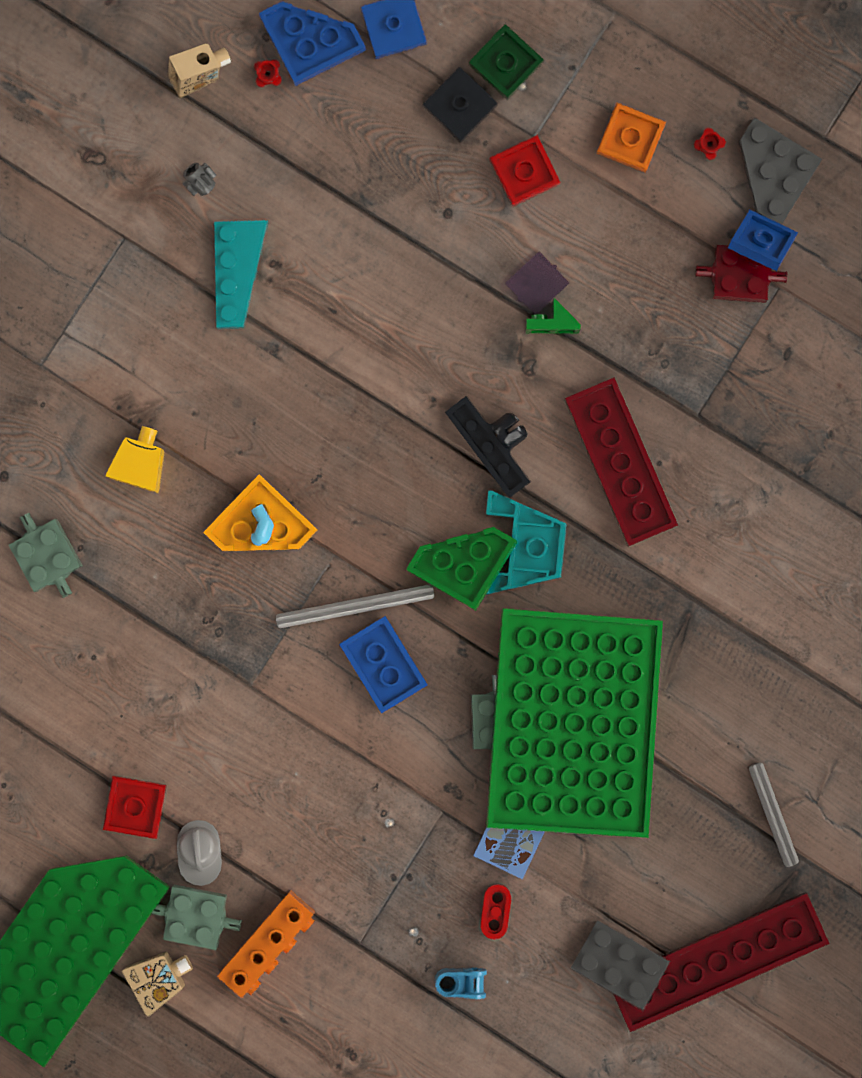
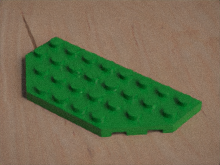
(68, 946)

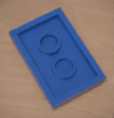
(383, 664)

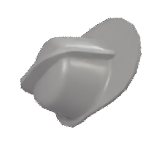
(199, 852)

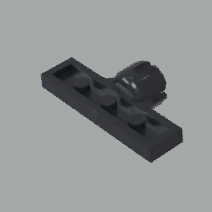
(492, 443)

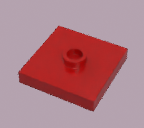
(524, 171)
(134, 807)

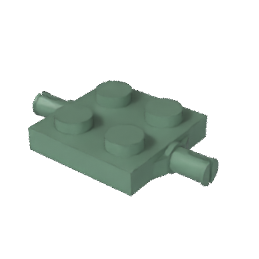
(45, 555)
(482, 718)
(195, 917)

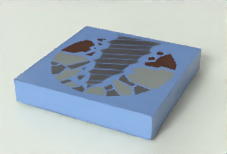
(508, 849)

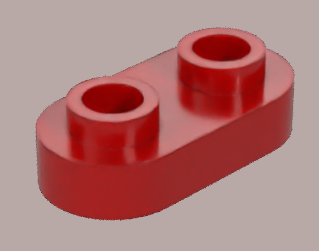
(495, 911)

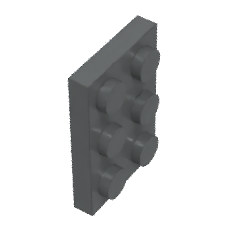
(620, 965)

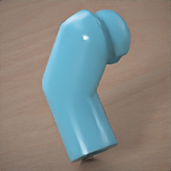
(264, 527)

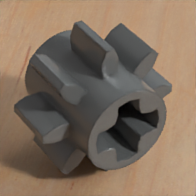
(199, 179)

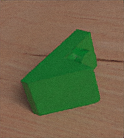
(561, 322)

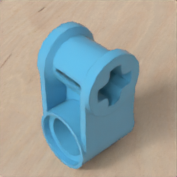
(463, 982)

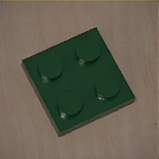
(506, 62)

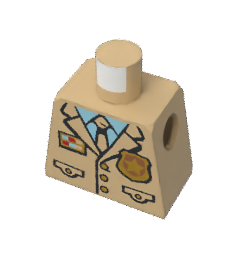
(195, 68)
(156, 979)

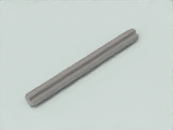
(355, 606)

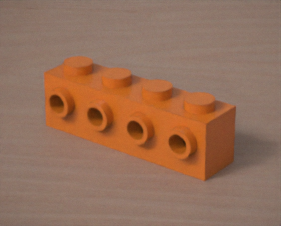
(266, 944)

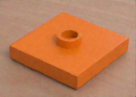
(631, 137)

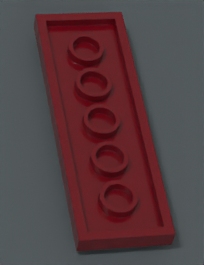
(621, 462)

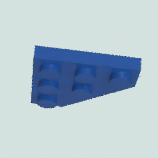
(309, 40)

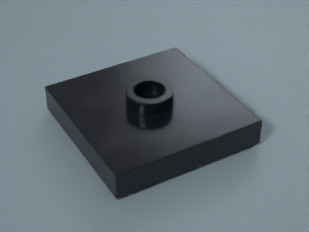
(460, 104)

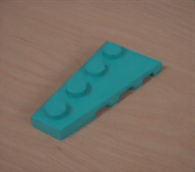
(236, 263)

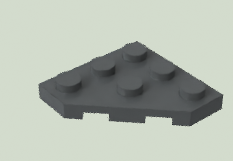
(775, 169)

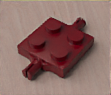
(739, 277)

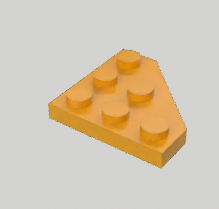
(236, 523)

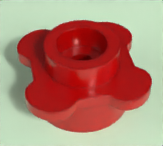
(264, 66)
(713, 137)

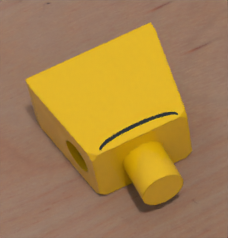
(138, 462)

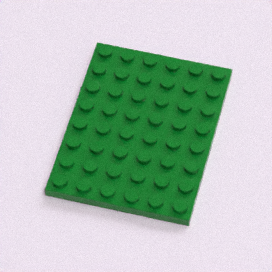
(574, 723)

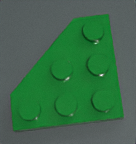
(464, 564)

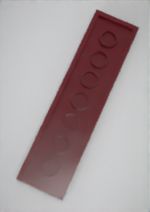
(730, 958)

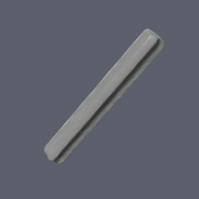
(773, 814)

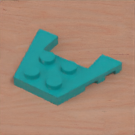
(538, 547)

